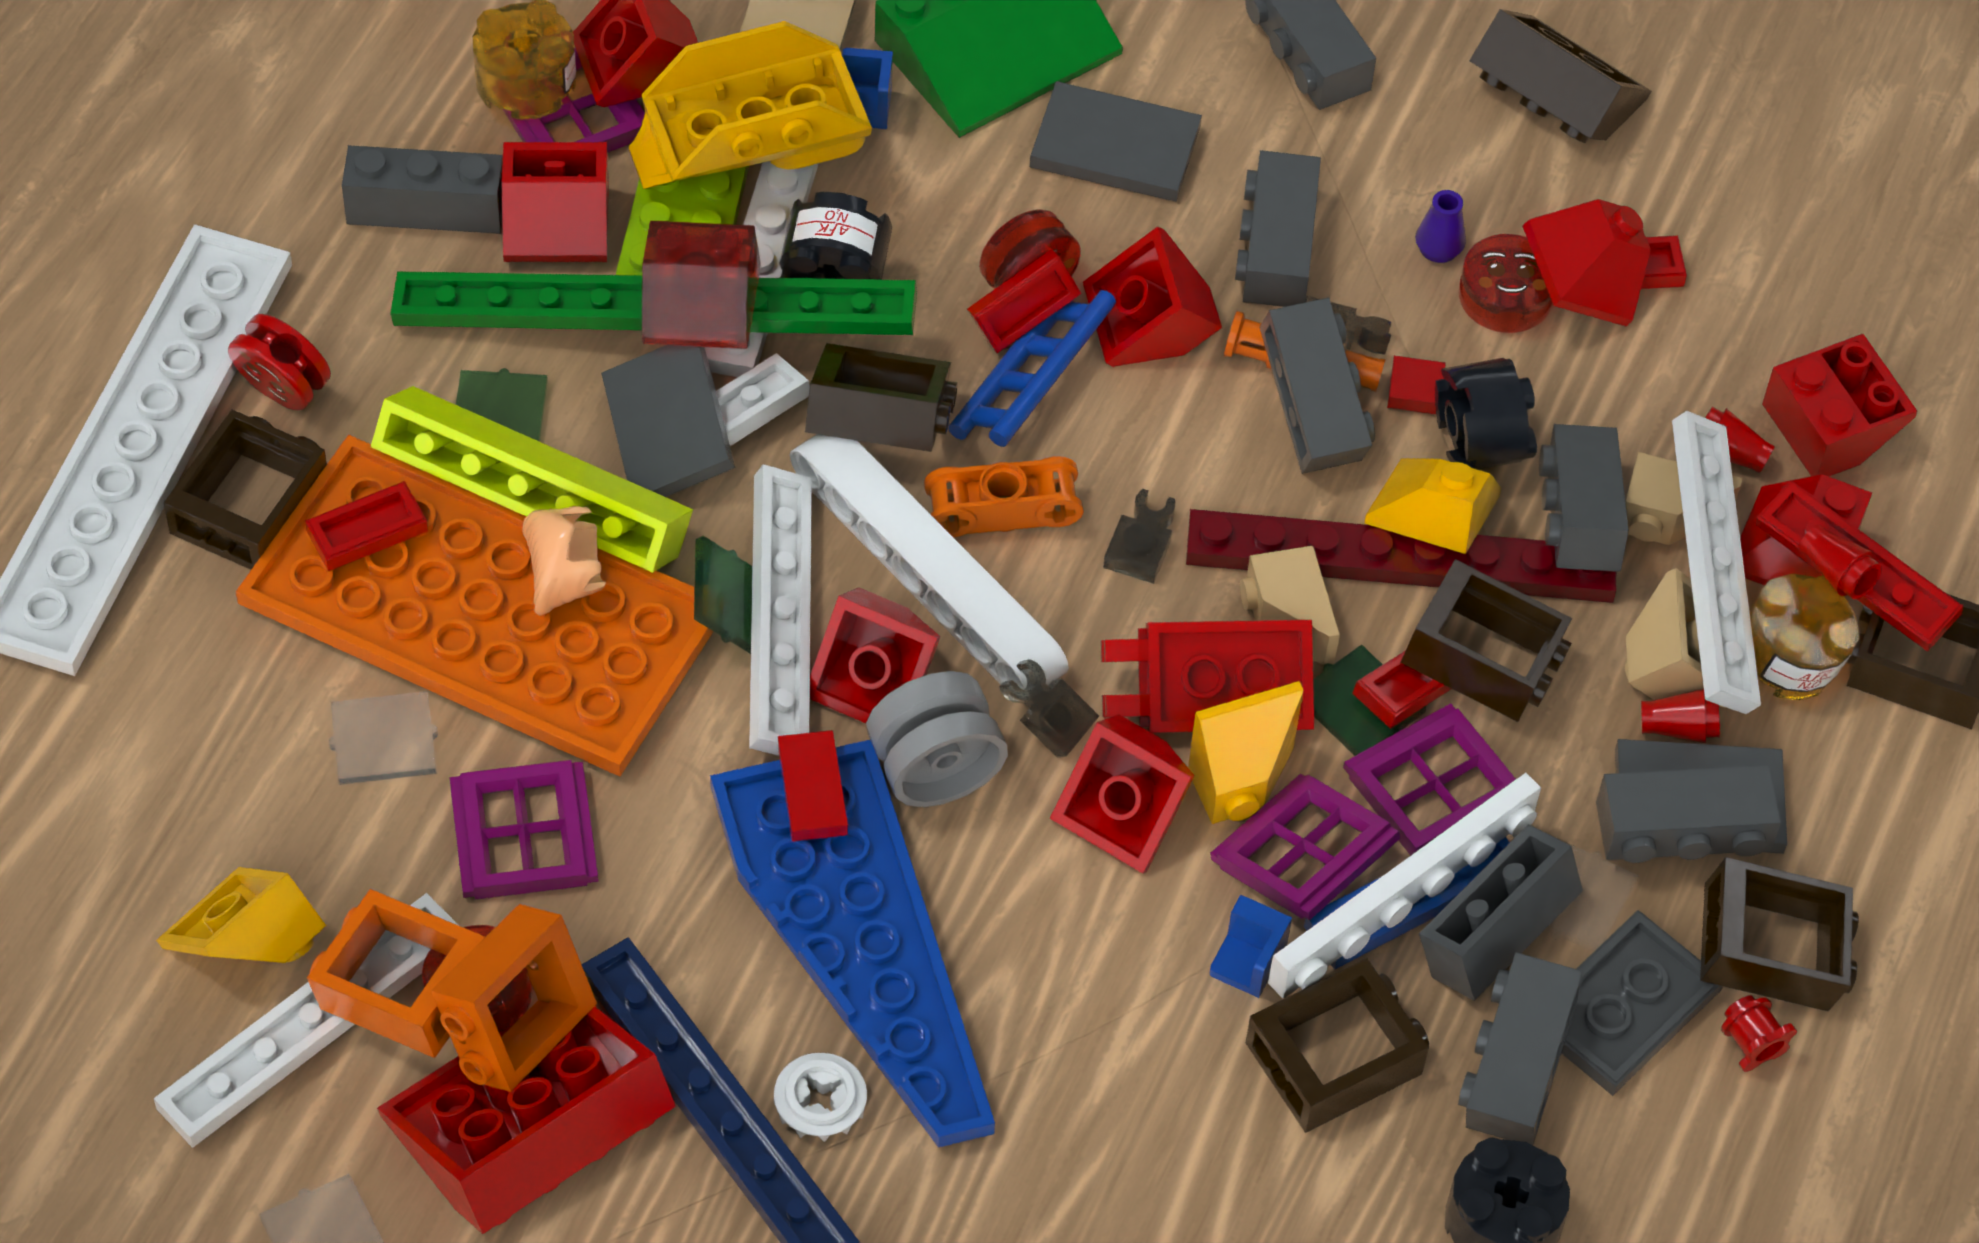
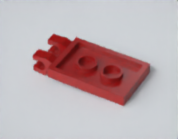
(1209, 664)

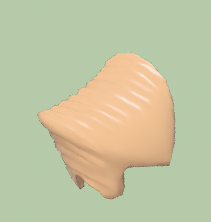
(562, 556)

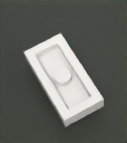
(760, 396)

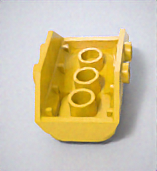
(749, 102)

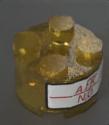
(524, 58)
(1801, 635)

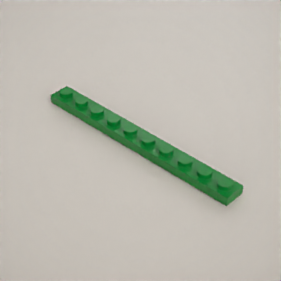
(616, 303)

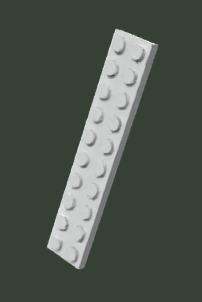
(133, 449)

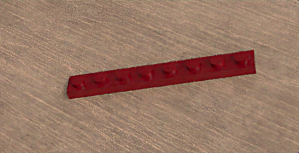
(1388, 557)

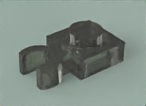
(1367, 332)
(1141, 541)
(1055, 710)

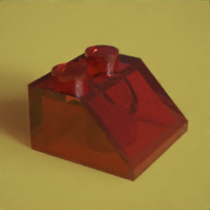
(699, 284)

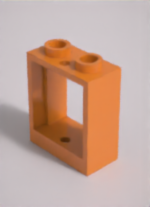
(361, 929)
(521, 940)

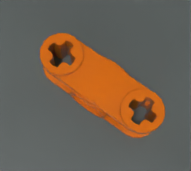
(1029, 489)

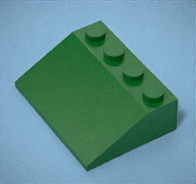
(991, 54)

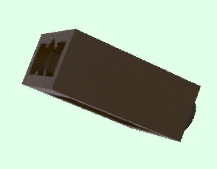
(880, 397)
(222, 531)
(1502, 612)
(1916, 688)
(1786, 893)
(1293, 1076)

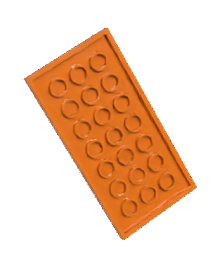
(463, 621)

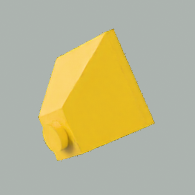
(1435, 502)
(1243, 750)
(248, 918)

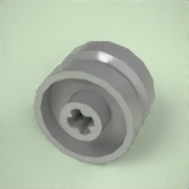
(936, 739)

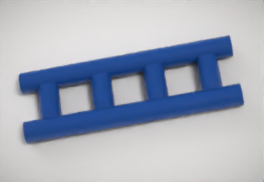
(1030, 386)

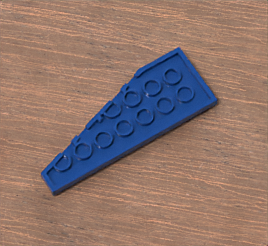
(861, 933)

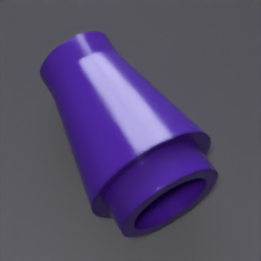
(1442, 229)

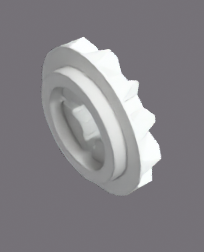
(825, 1073)

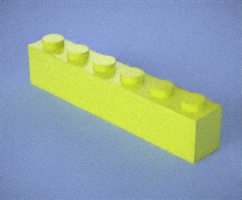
(529, 475)

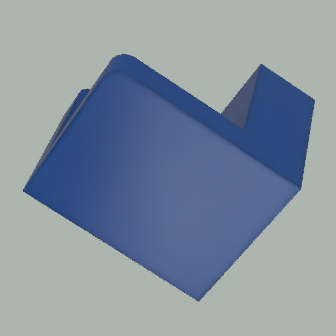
(873, 81)
(1248, 949)

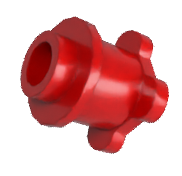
(1756, 1031)

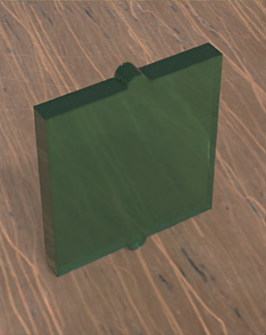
(505, 398)
(723, 592)
(1343, 712)

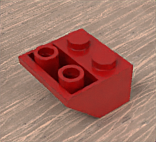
(555, 201)
(1837, 405)

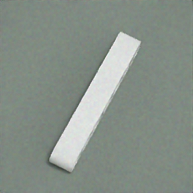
(927, 559)

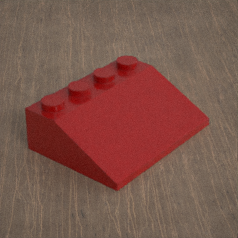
(507, 1148)

